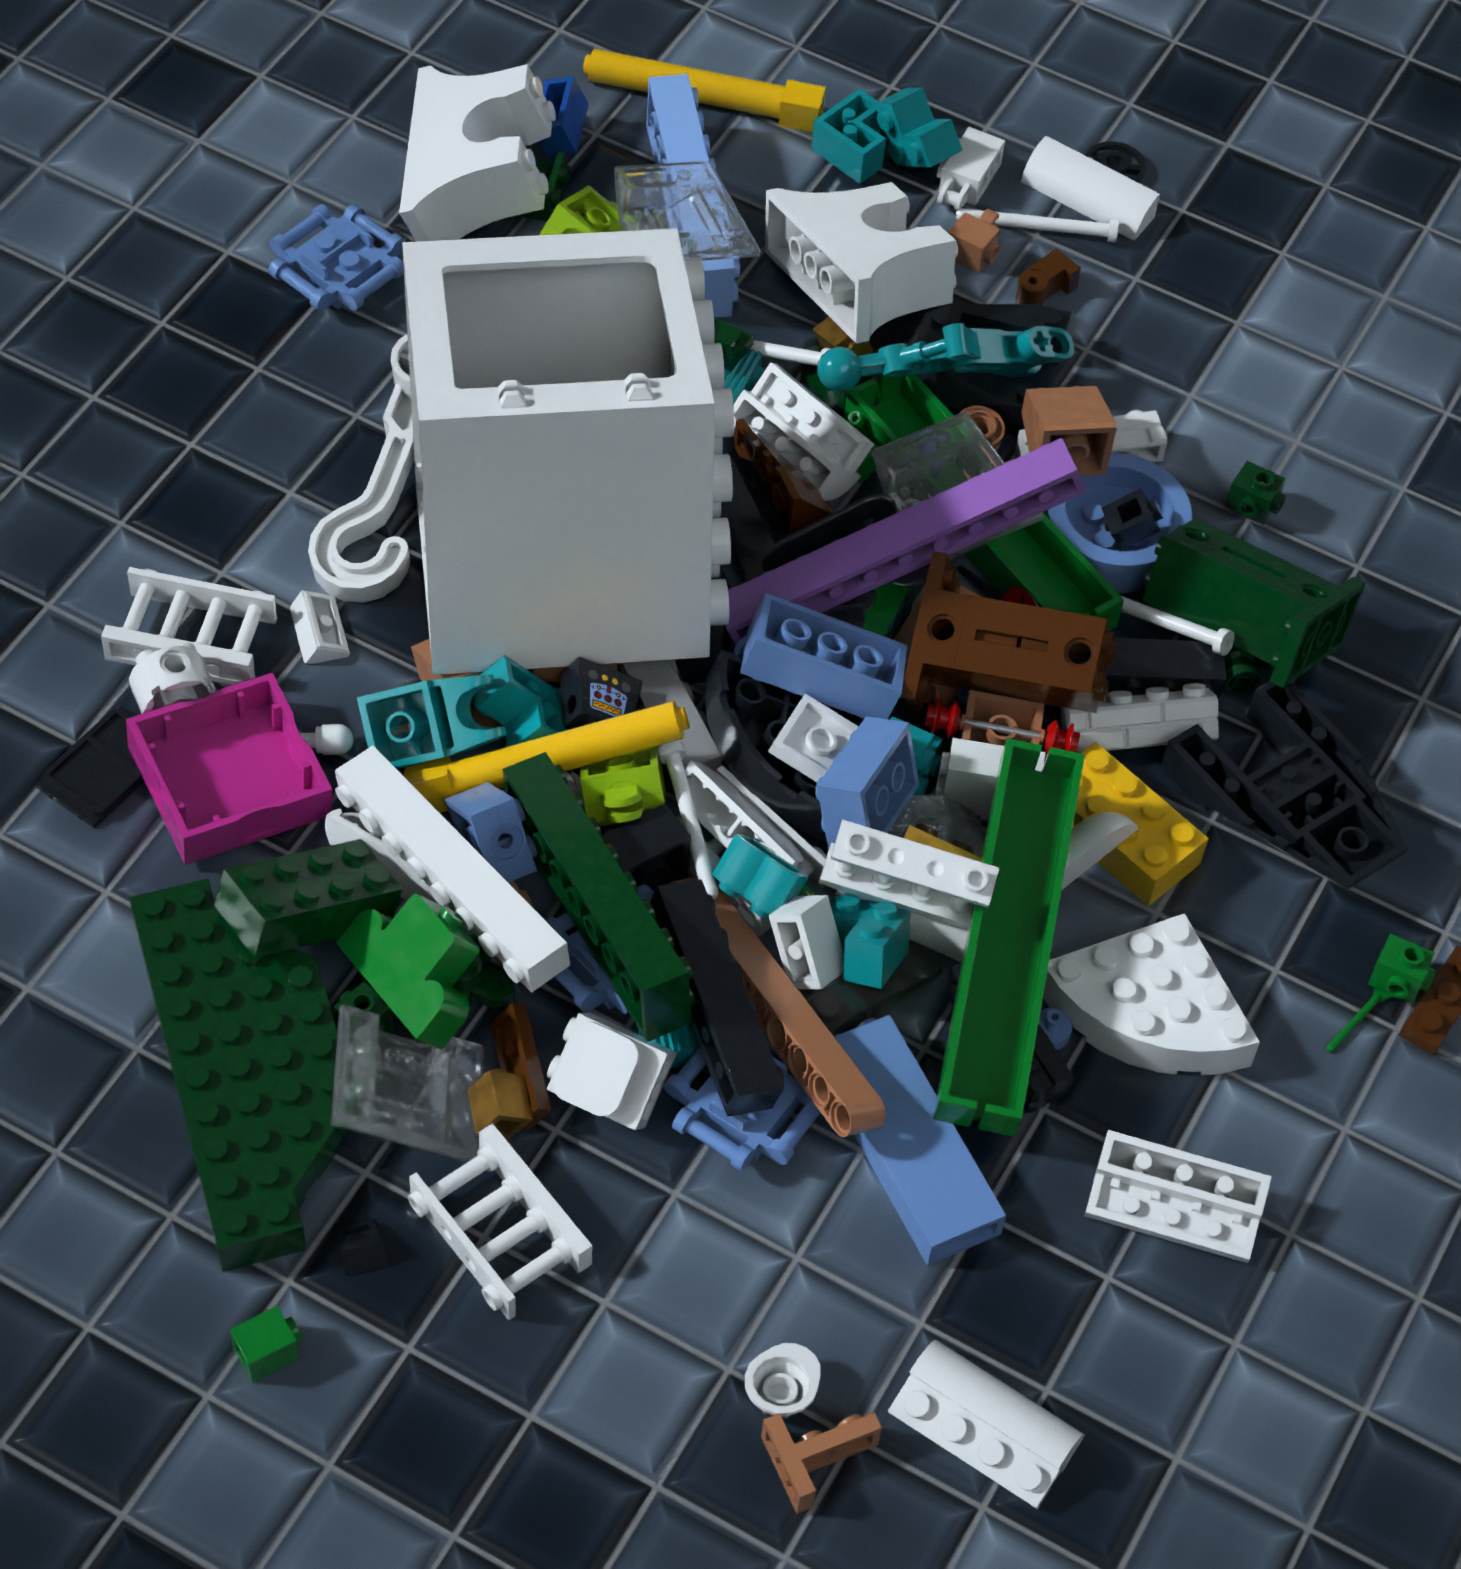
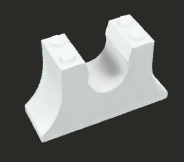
(470, 151)
(858, 255)

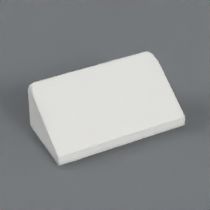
(318, 627)

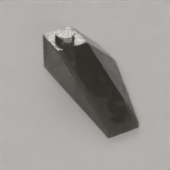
(847, 1004)

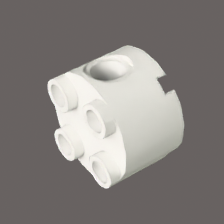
(169, 677)

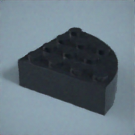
(744, 724)

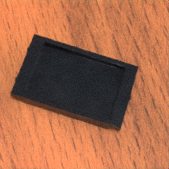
(95, 771)

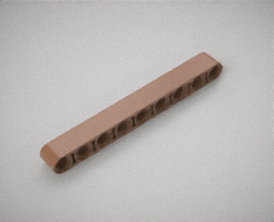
(798, 1032)

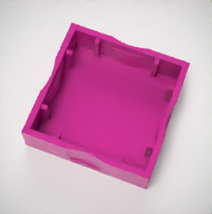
(228, 768)

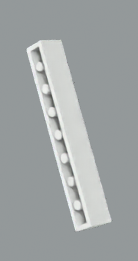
(452, 869)

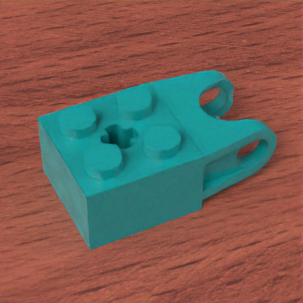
(437, 716)

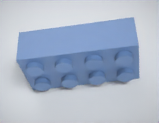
(824, 658)

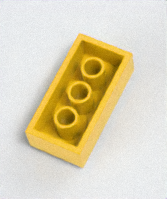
(1162, 847)

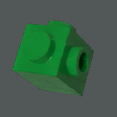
(1403, 969)

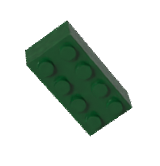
(304, 896)

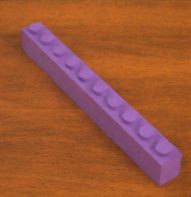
(910, 536)

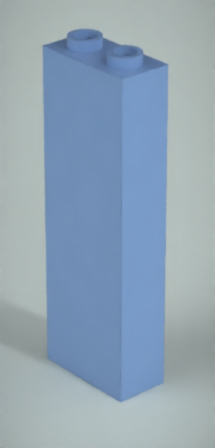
(917, 1157)

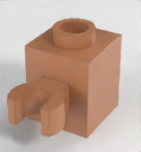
(976, 239)

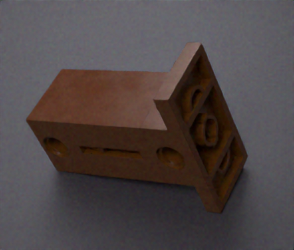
(1003, 648)

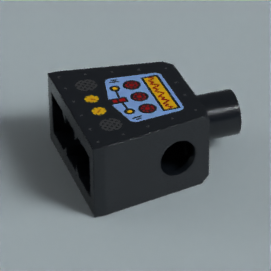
(595, 693)

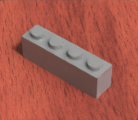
(663, 685)

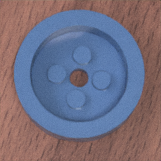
(1086, 526)

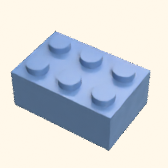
(869, 778)

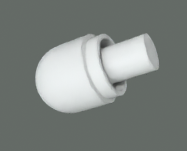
(330, 739)

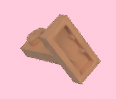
(815, 1451)

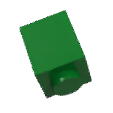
(266, 1343)

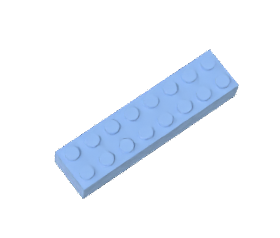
(677, 137)

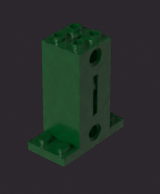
(1266, 601)

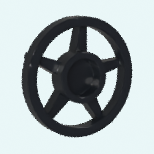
(1118, 161)

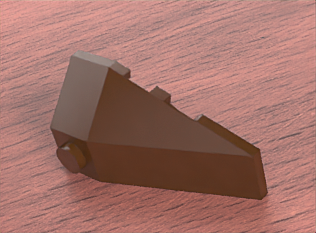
(790, 492)

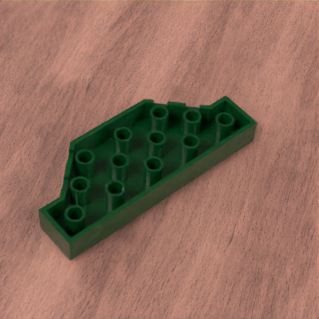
(249, 1068)

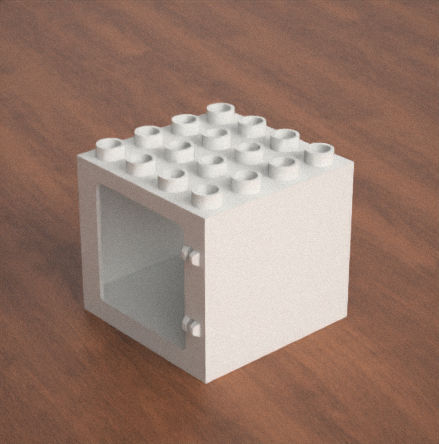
(567, 448)

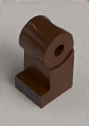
(1046, 278)

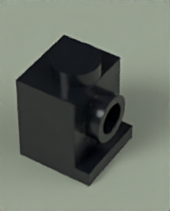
(1132, 518)

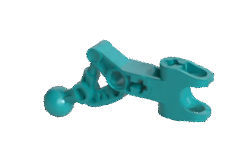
(960, 350)

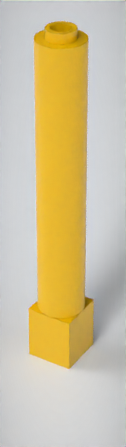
(793, 104)
(569, 748)

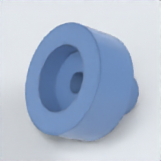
(1056, 1026)

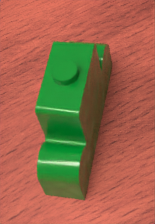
(415, 965)

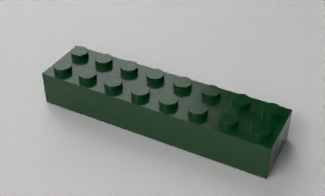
(602, 899)

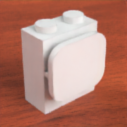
(609, 1070)

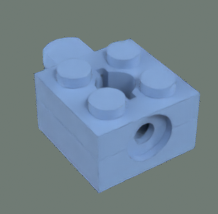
(494, 828)

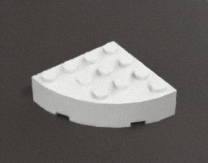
(1153, 1001)

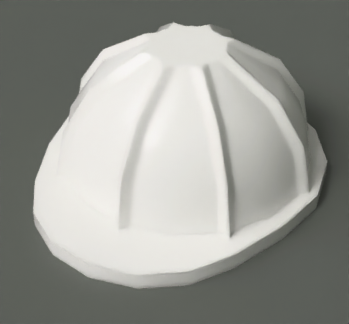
(783, 1379)

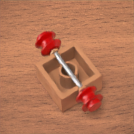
(997, 717)

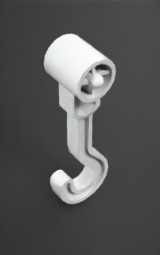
(372, 509)

